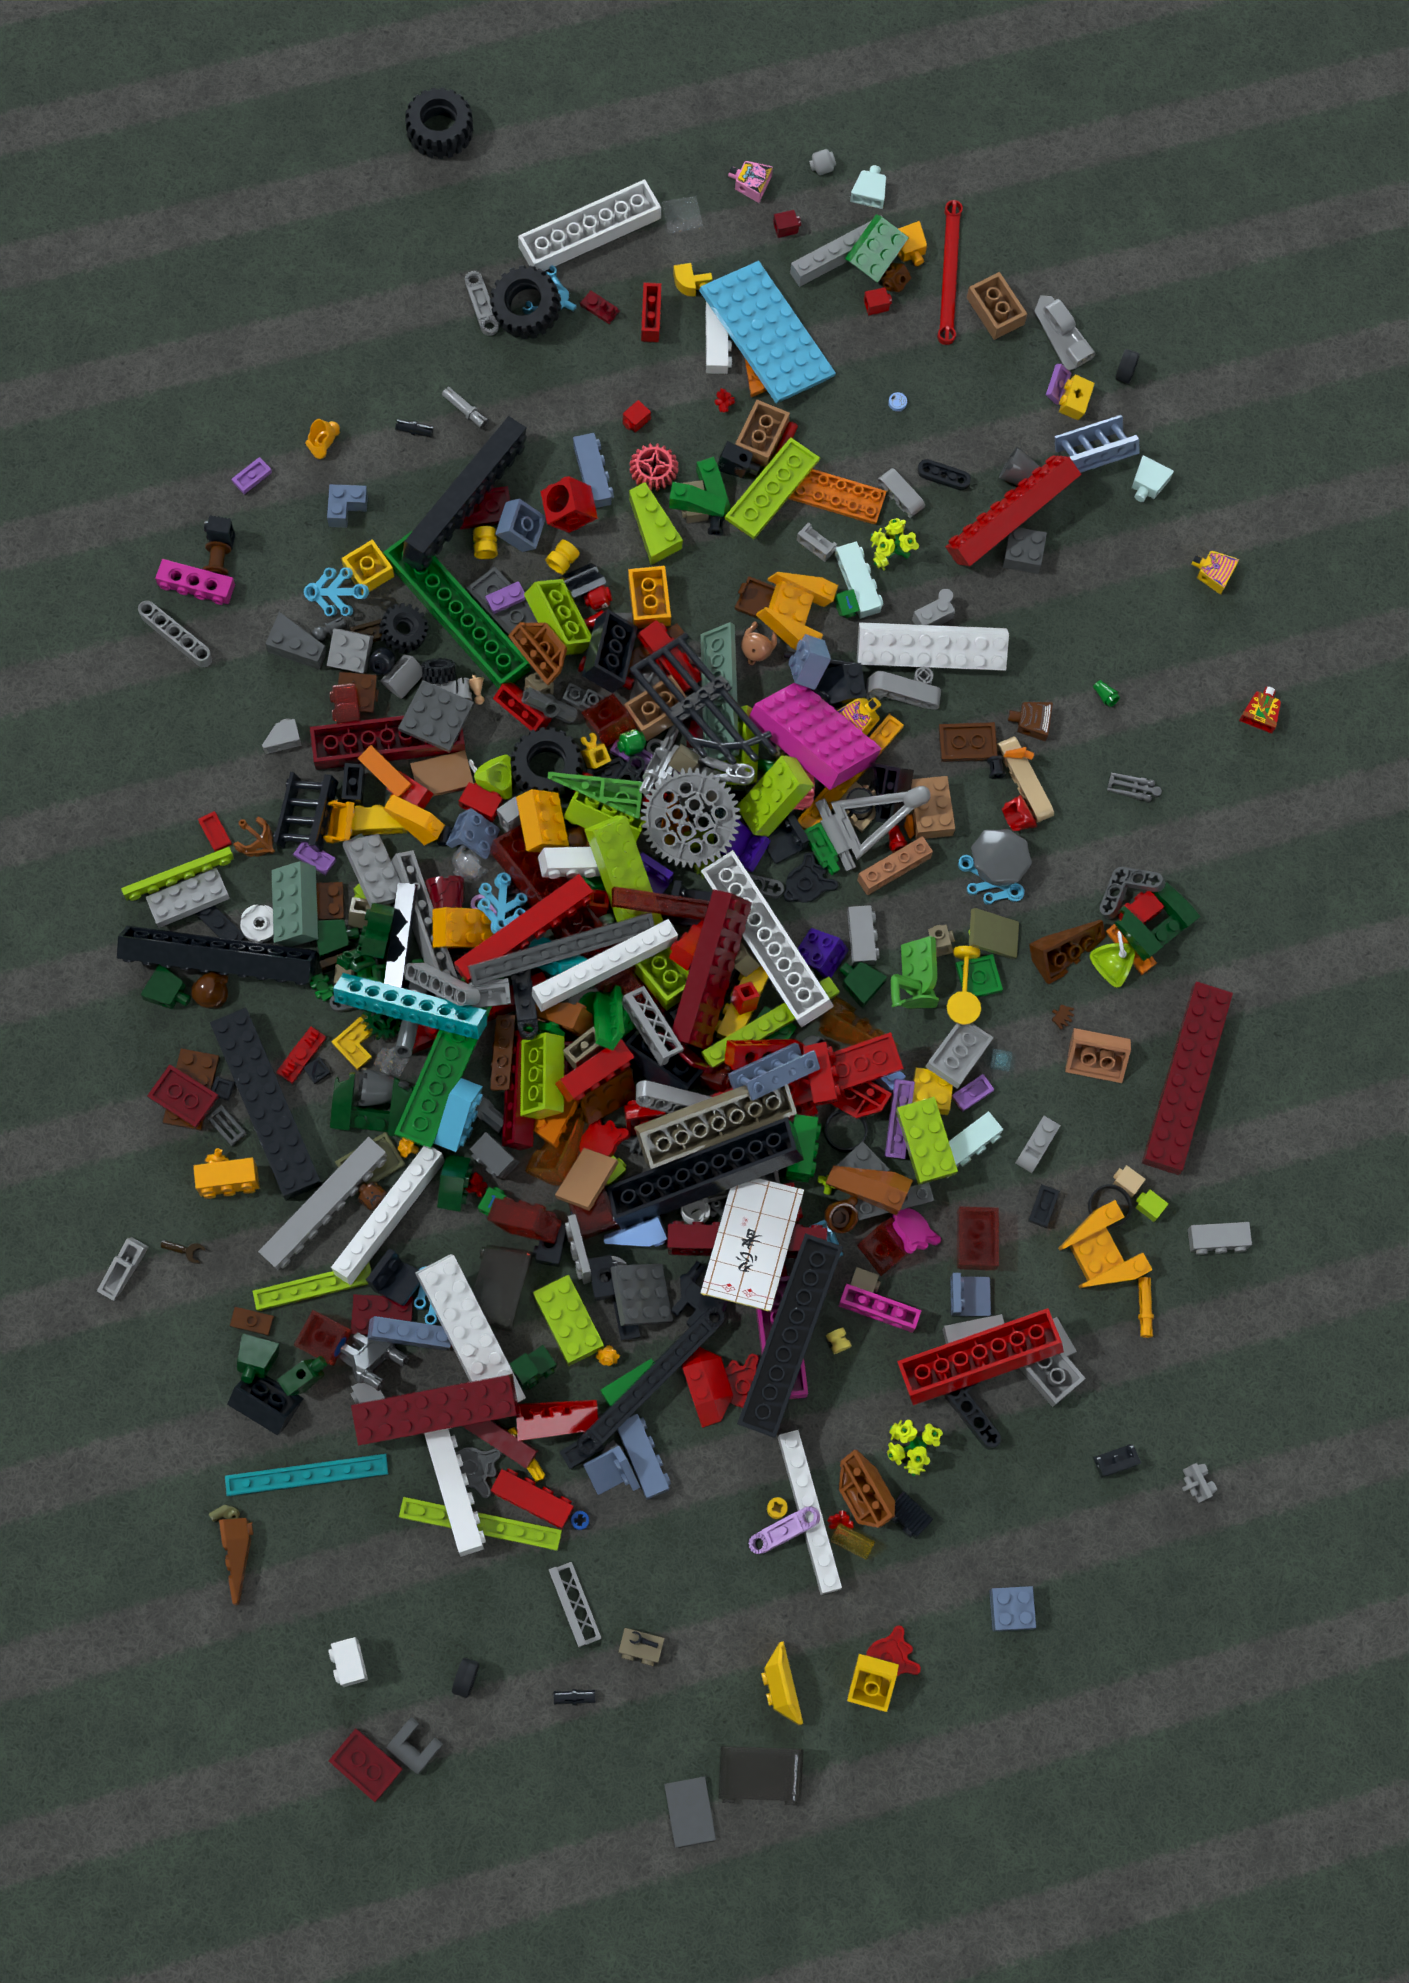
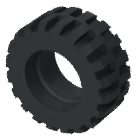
(439, 142)
(510, 286)
(542, 742)

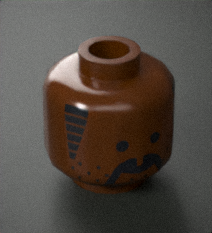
(371, 1195)

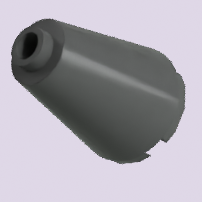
(1018, 467)
(376, 1087)

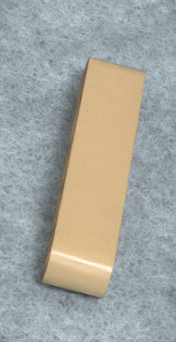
(1027, 781)

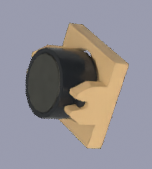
(854, 814)

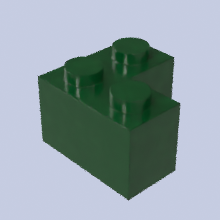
(376, 933)
(453, 1181)
(532, 1367)

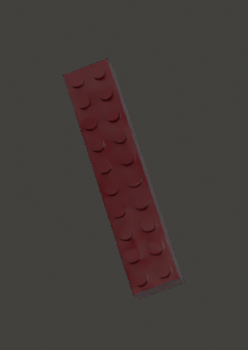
(1187, 1078)

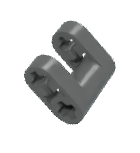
(408, 1753)

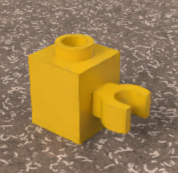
(595, 754)

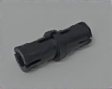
(414, 428)
(574, 1697)

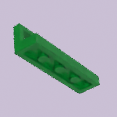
(608, 1018)

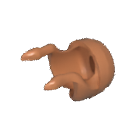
(759, 642)

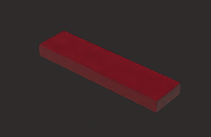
(504, 1441)

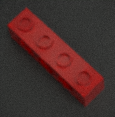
(738, 1049)

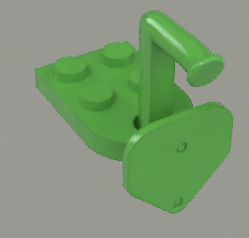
(917, 976)

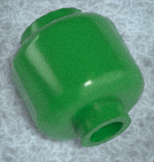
(631, 742)

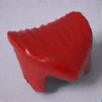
(1018, 814)

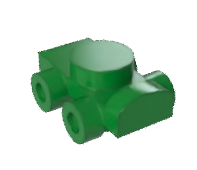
(323, 989)

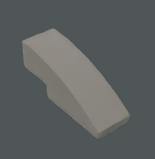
(122, 1268)

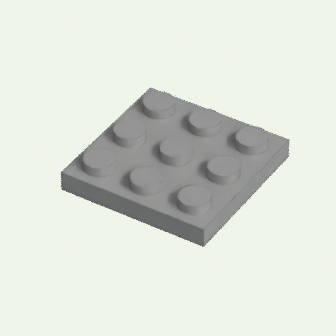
(577, 1249)

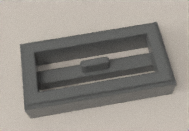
(237, 1138)

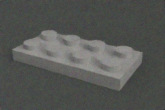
(373, 869)
(187, 897)
(959, 1053)

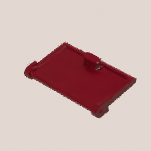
(691, 1058)

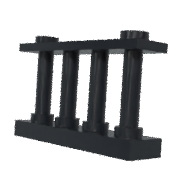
(322, 815)

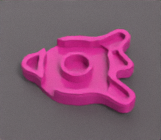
(914, 1230)

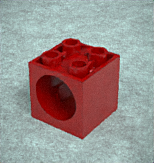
(568, 504)

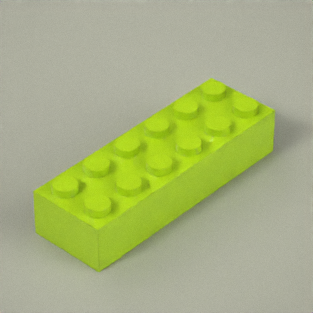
(619, 861)

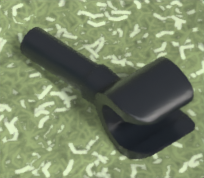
(643, 1641)

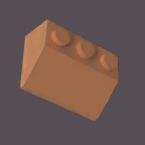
(1098, 1055)

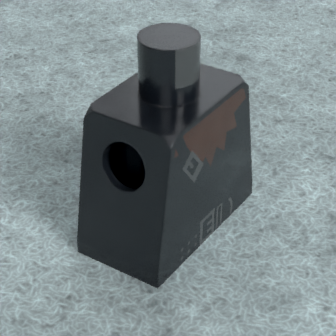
(736, 461)

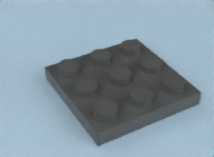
(436, 716)
(641, 1294)

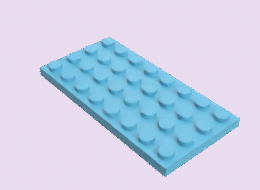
(767, 332)

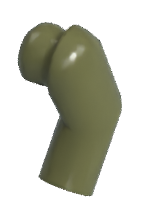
(224, 1511)

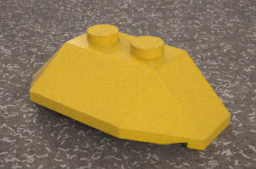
(781, 1686)

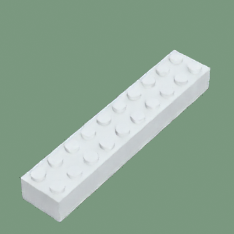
(771, 942)

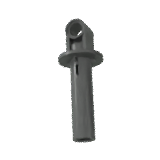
(408, 1030)

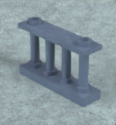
(1101, 455)
(774, 1070)

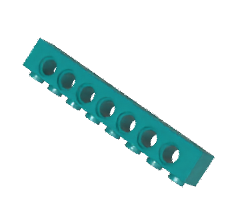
(410, 1006)

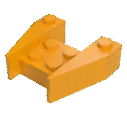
(792, 605)
(1098, 1253)

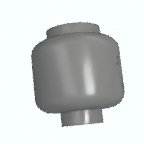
(823, 162)

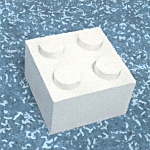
(348, 1661)

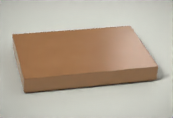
(443, 773)
(586, 1179)

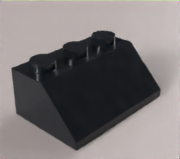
(265, 1403)

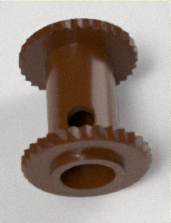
(217, 555)

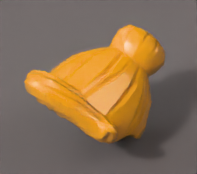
(321, 437)

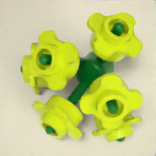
(887, 547)
(917, 1447)

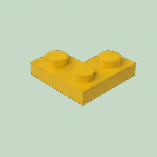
(349, 1044)

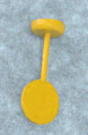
(964, 1006)

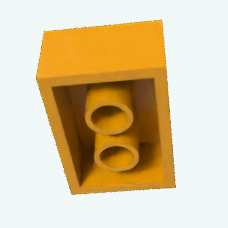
(649, 596)
(542, 820)
(460, 927)
(226, 1177)

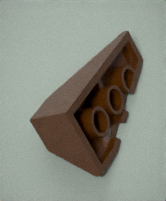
(1057, 951)

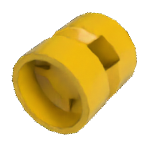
(485, 542)
(562, 556)

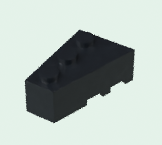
(888, 781)

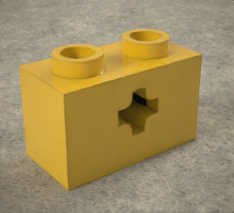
(1076, 397)

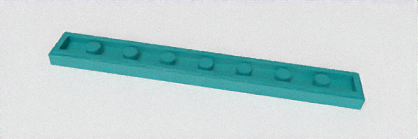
(306, 1475)

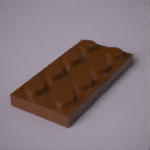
(202, 1069)

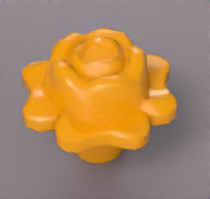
(407, 1147)
(216, 1157)
(607, 1356)

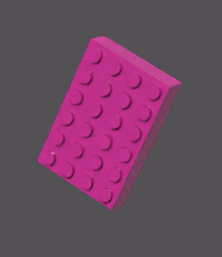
(815, 734)

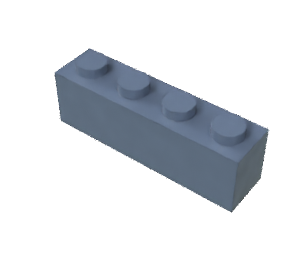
(592, 469)
(408, 1333)
(643, 1457)

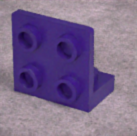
(747, 847)
(658, 875)
(822, 952)

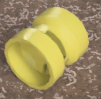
(838, 1340)

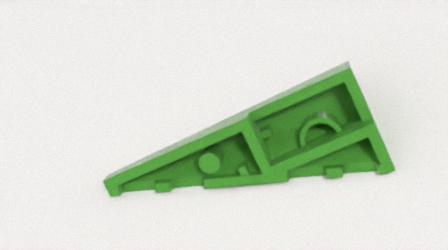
(616, 793)

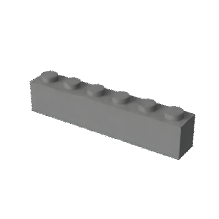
(825, 257)

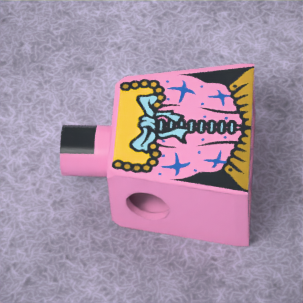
(751, 179)

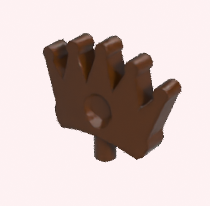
(1062, 1016)

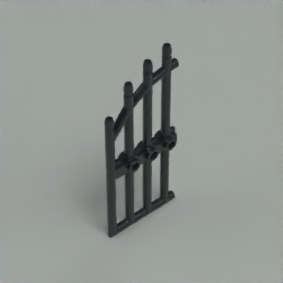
(699, 699)

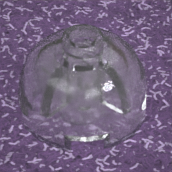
(468, 864)

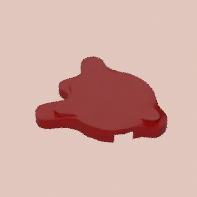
(603, 1138)
(741, 1378)
(895, 1650)

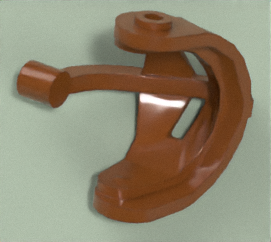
(263, 841)

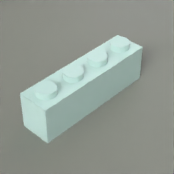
(857, 577)
(974, 1139)

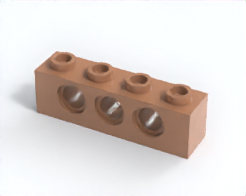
(894, 865)

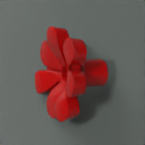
(724, 400)
(477, 1185)
(841, 1518)

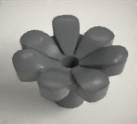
(717, 1209)

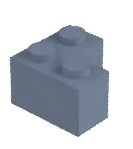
(344, 499)

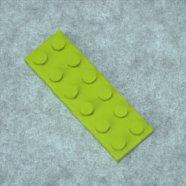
(772, 488)

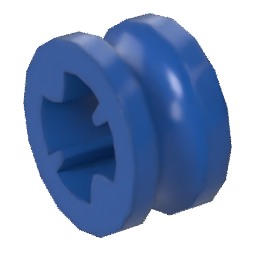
(584, 1524)

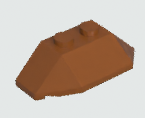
(540, 648)
(865, 1491)

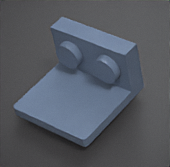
(473, 832)
(970, 1296)
(610, 1471)

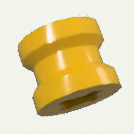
(774, 1509)

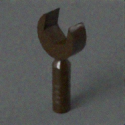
(182, 1249)

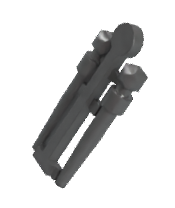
(1156, 791)

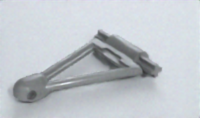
(659, 767)
(842, 832)

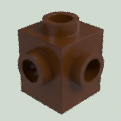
(895, 277)

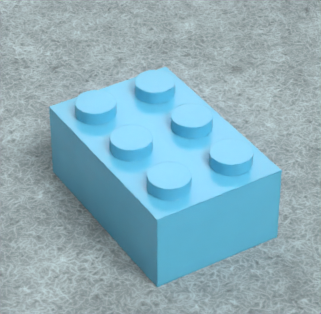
(459, 1114)

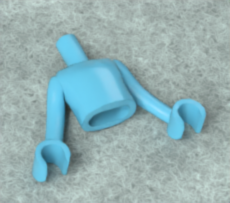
(562, 291)

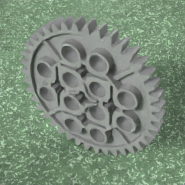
(680, 849)

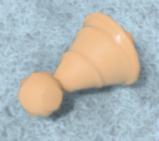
(476, 686)

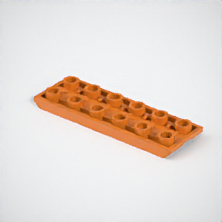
(840, 496)

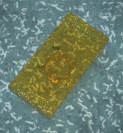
(852, 1541)

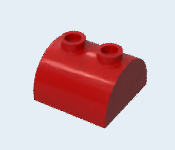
(638, 1115)

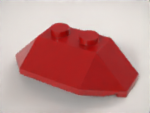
(863, 1100)
(708, 1386)

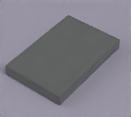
(690, 1812)

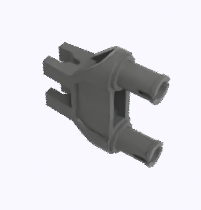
(367, 1356)

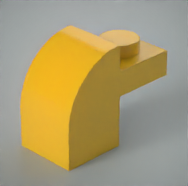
(686, 281)

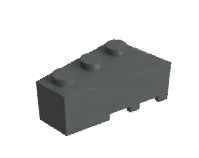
(294, 643)

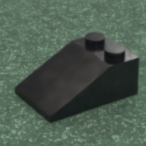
(843, 684)

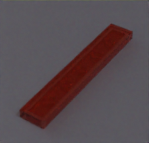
(659, 903)

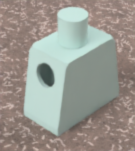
(869, 188)
(1150, 479)

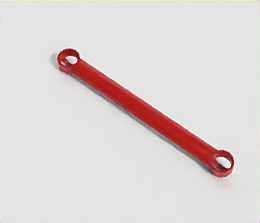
(950, 272)

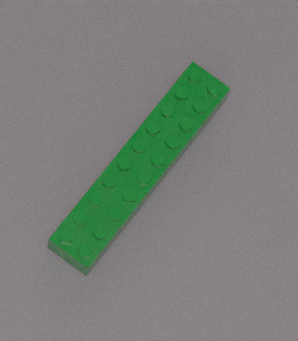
(461, 617)

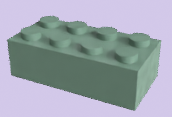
(294, 904)

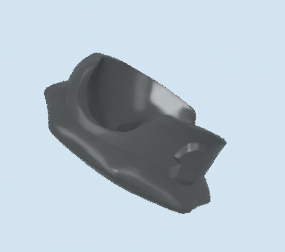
(1001, 857)

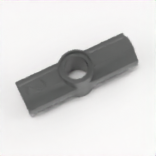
(557, 709)
(490, 1115)

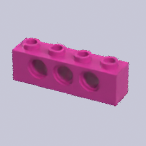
(169, 570)
(879, 1308)

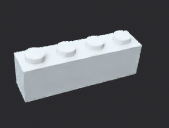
(716, 345)
(567, 862)

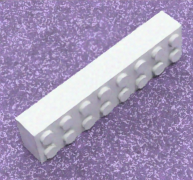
(590, 226)
(932, 646)
(464, 1321)

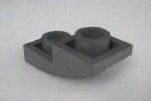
(580, 698)

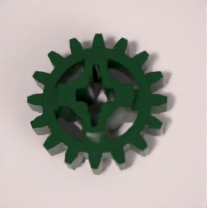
(379, 1027)

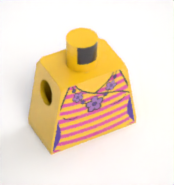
(1215, 569)
(862, 713)

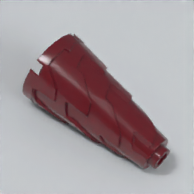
(446, 893)

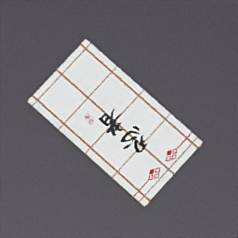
(752, 1243)

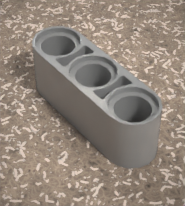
(901, 492)

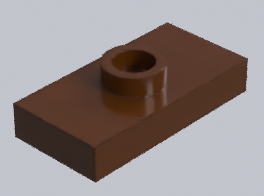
(251, 1321)

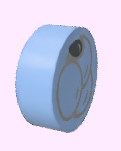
(897, 401)

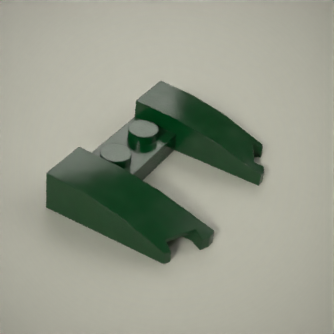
(1149, 942)
(346, 1116)

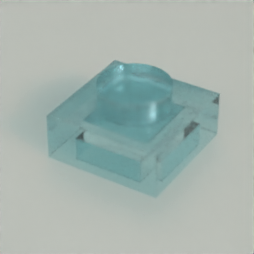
(1001, 1060)

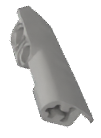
(1062, 333)

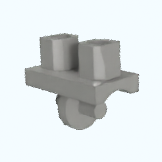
(1197, 1483)

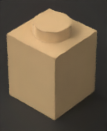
(1128, 1180)

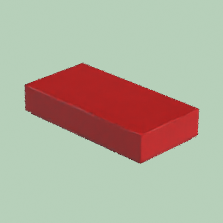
(214, 831)

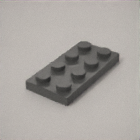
(507, 618)

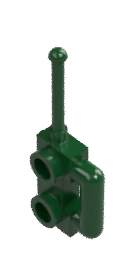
(349, 960)

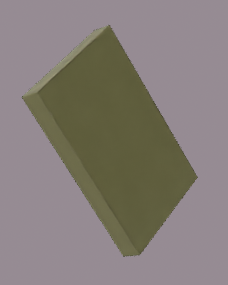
(993, 933)
(393, 1163)

